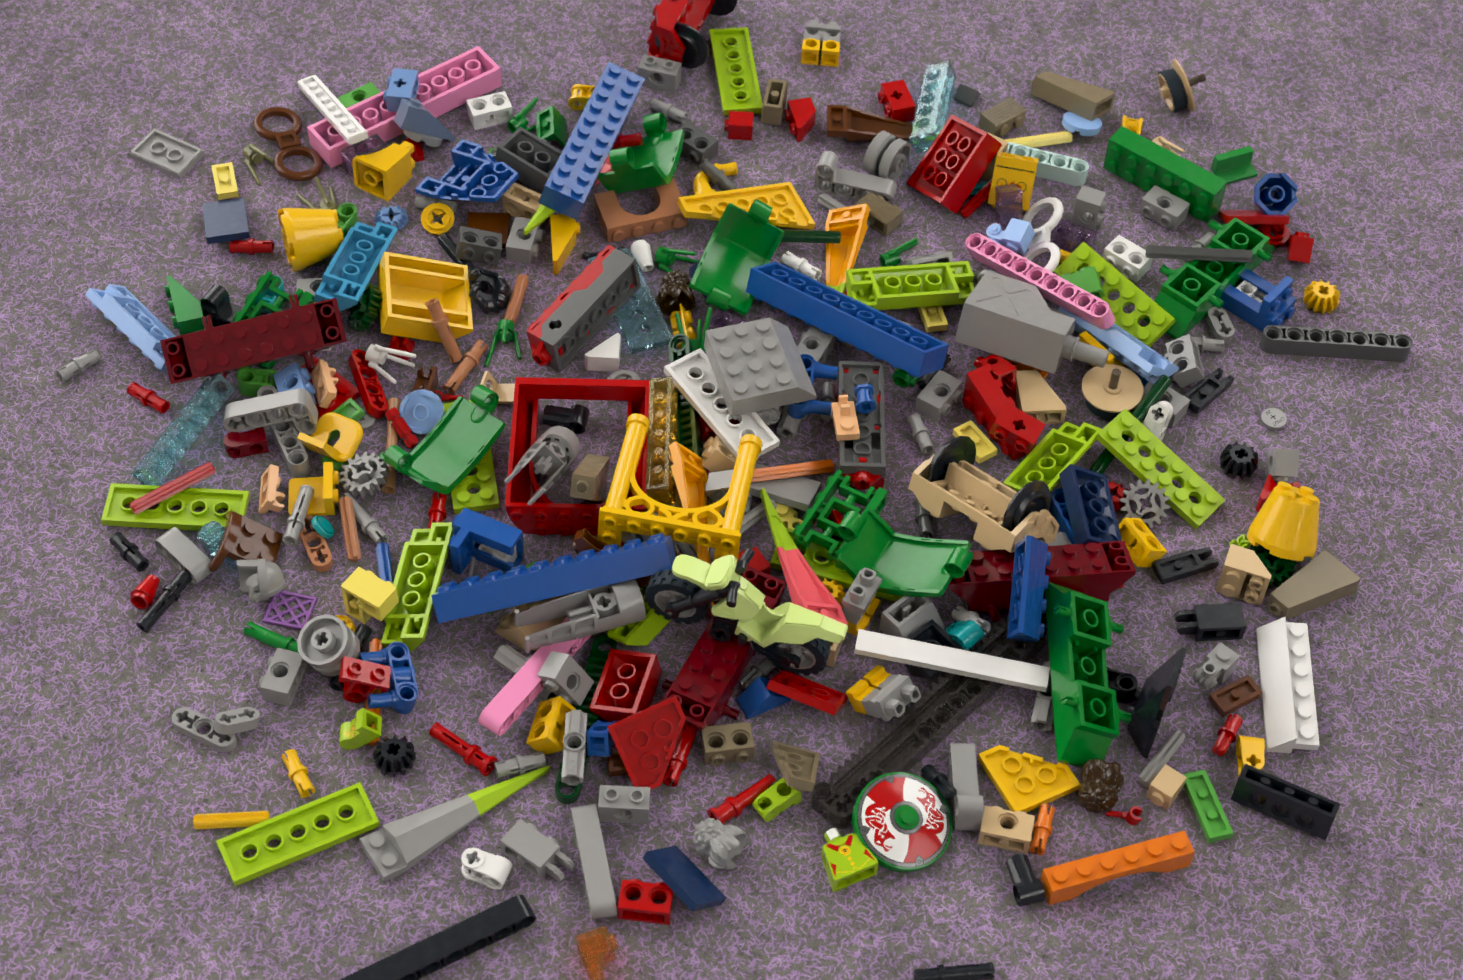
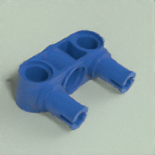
(814, 371)
(401, 678)

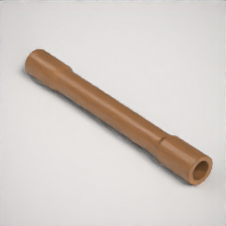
(391, 439)

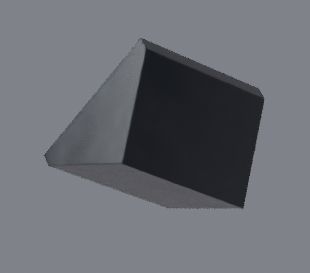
(933, 634)

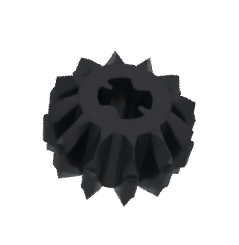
(1239, 460)
(394, 755)

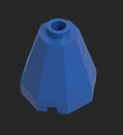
(1275, 193)

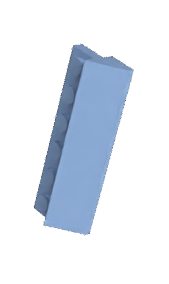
(133, 320)
(1127, 349)

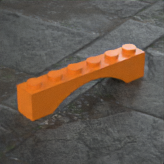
(1154, 855)

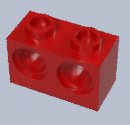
(644, 908)

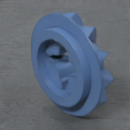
(399, 220)

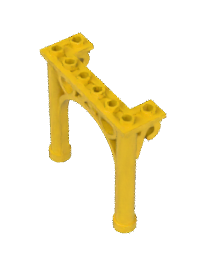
(671, 520)

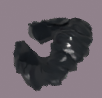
(500, 290)

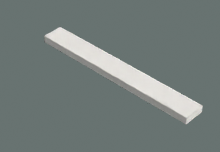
(332, 110)
(952, 660)

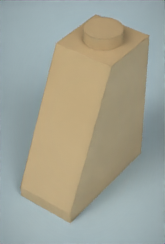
(1038, 398)

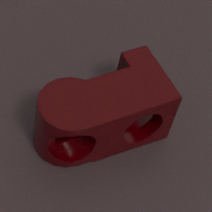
(245, 443)

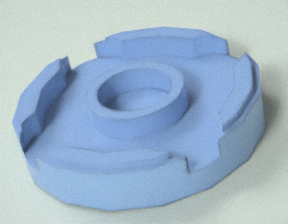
(1077, 123)
(421, 410)

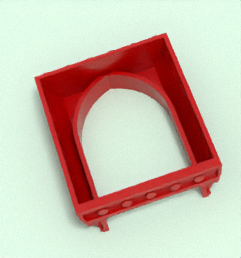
(543, 515)

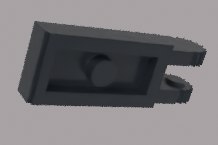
(1207, 390)
(1184, 565)

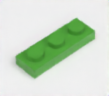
(1207, 806)

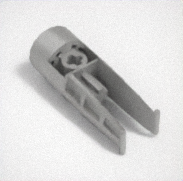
(551, 456)
(587, 613)

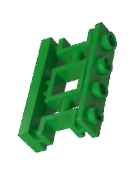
(255, 305)
(825, 503)

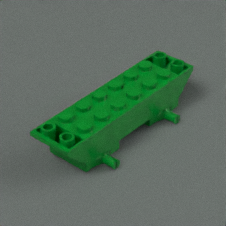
(1200, 284)
(1082, 702)

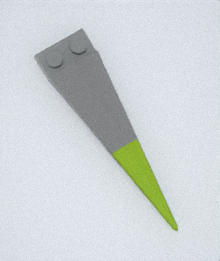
(411, 838)

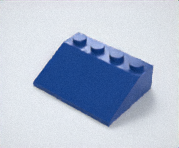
(1028, 589)

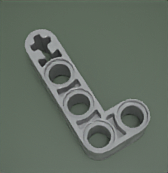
(850, 183)
(272, 409)
(967, 804)

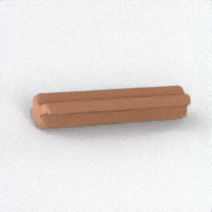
(516, 298)
(349, 529)

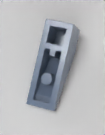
(416, 118)

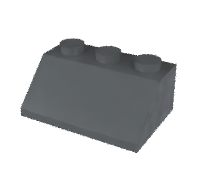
(529, 157)

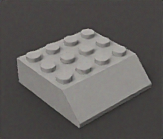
(757, 366)

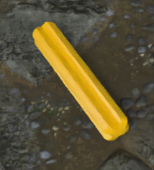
(229, 820)

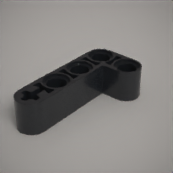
(218, 305)

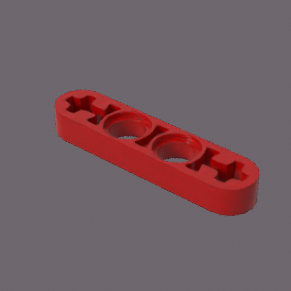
(371, 383)

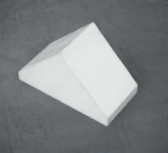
(605, 355)

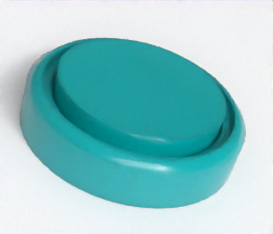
(322, 527)

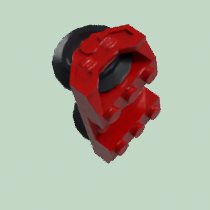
(677, 28)

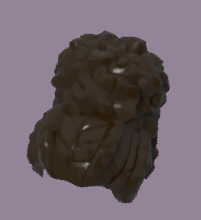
(675, 291)
(1100, 785)

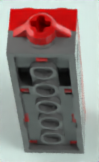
(583, 308)
(865, 457)

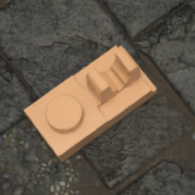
(324, 383)
(845, 419)
(268, 495)

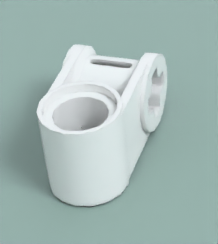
(1156, 423)
(486, 869)

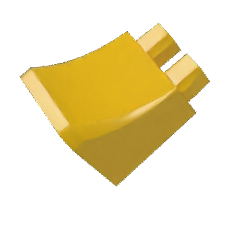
(384, 171)

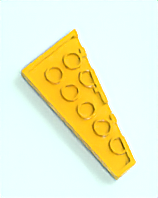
(786, 211)

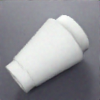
(642, 253)

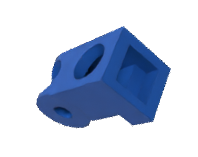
(599, 739)

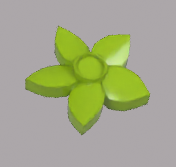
(1241, 541)

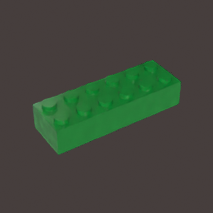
(1149, 164)

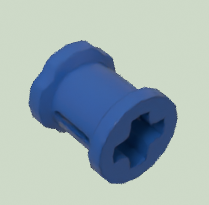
(865, 402)

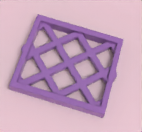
(293, 596)

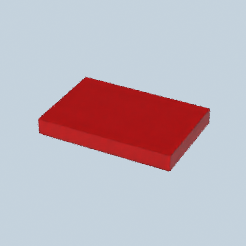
(1253, 217)
(808, 692)

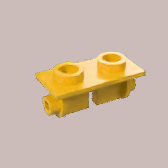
(686, 319)

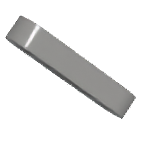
(199, 720)

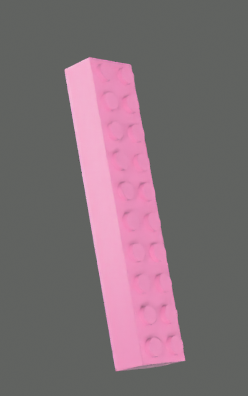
(439, 91)

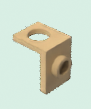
(504, 391)

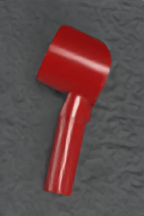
(445, 397)
(1129, 816)

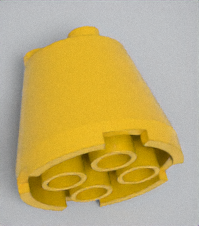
(309, 235)
(1287, 523)

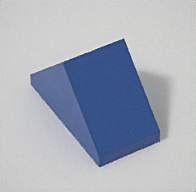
(758, 699)

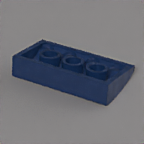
(1089, 506)

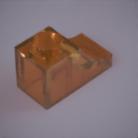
(596, 951)

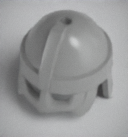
(260, 579)

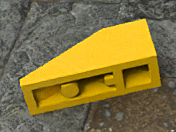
(562, 239)

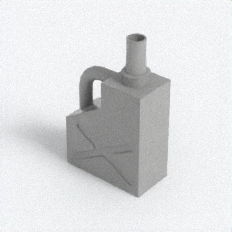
(1017, 324)

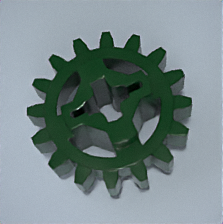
(366, 310)
(1279, 568)

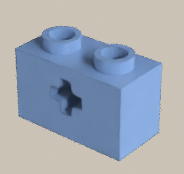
(402, 84)

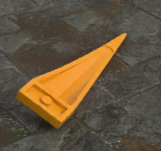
(690, 483)

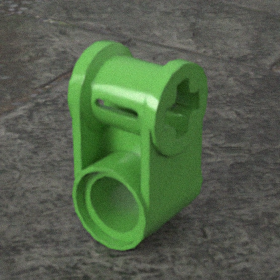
(347, 217)
(251, 380)

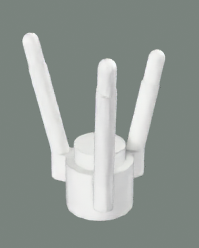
(377, 355)

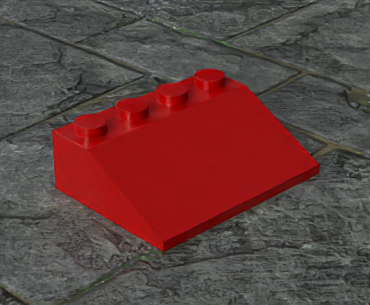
(954, 163)

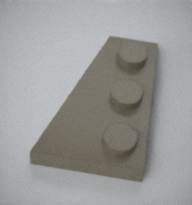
(796, 765)

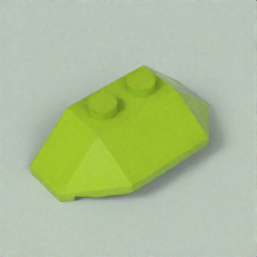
(640, 632)

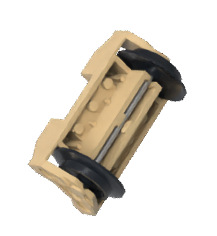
(952, 486)

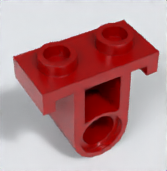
(362, 678)

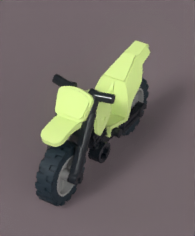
(786, 635)

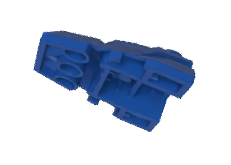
(471, 177)

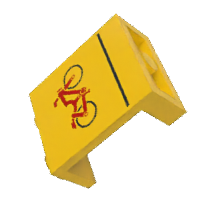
(1014, 170)

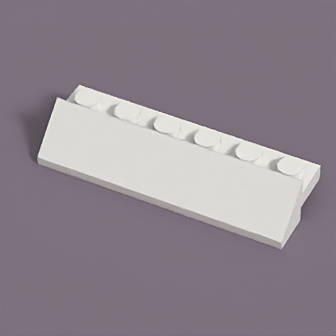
(1287, 687)

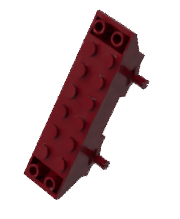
(254, 341)
(1085, 567)
(715, 666)

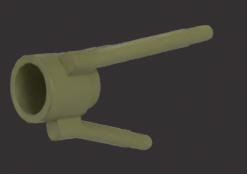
(254, 156)
(325, 203)

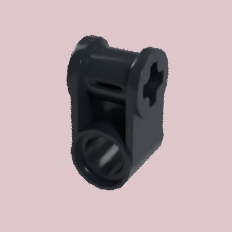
(1118, 681)

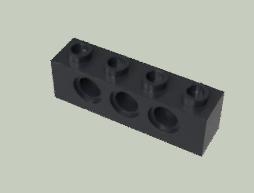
(1285, 801)

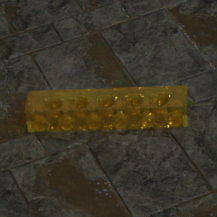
(661, 433)

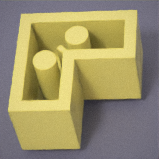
(368, 596)

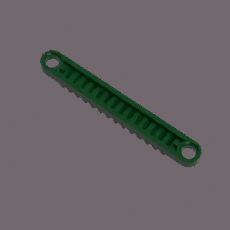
(687, 417)
(594, 669)

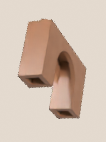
(621, 225)

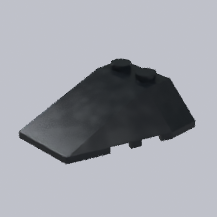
(1152, 702)

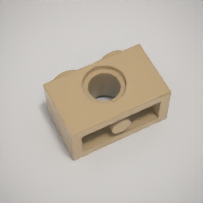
(1013, 839)

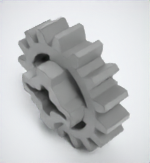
(363, 474)
(1154, 509)

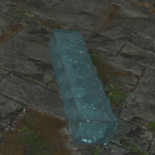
(932, 105)
(183, 431)

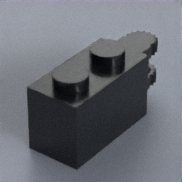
(1212, 622)

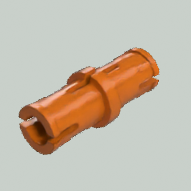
(1042, 829)

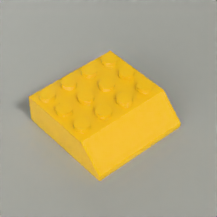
(410, 283)

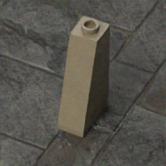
(1073, 95)
(591, 478)
(1313, 586)

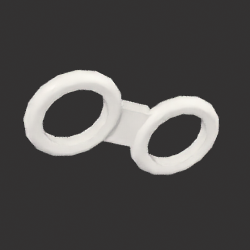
(1041, 240)

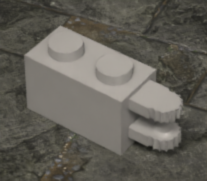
(535, 851)

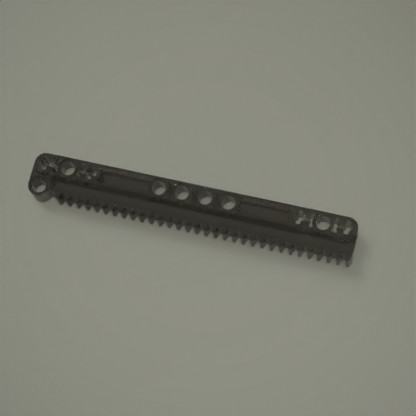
(901, 743)

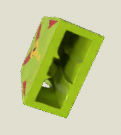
(846, 860)

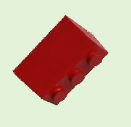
(626, 684)

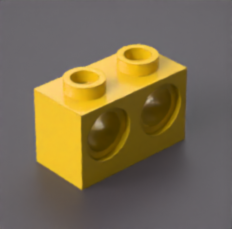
(1140, 542)
(549, 725)

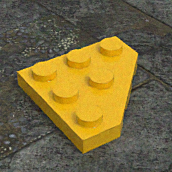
(1026, 779)

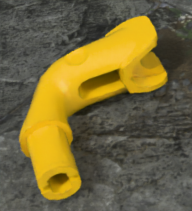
(701, 180)

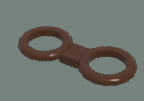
(288, 143)

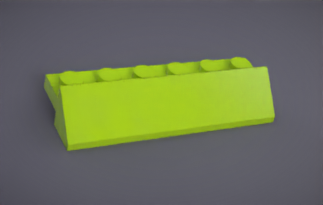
(911, 285)
(1053, 455)
(416, 581)

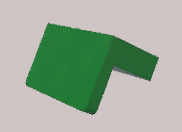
(551, 125)
(1234, 165)

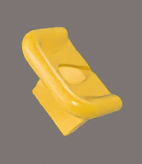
(350, 437)

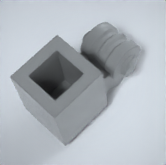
(1217, 667)

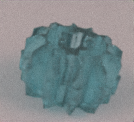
(211, 536)

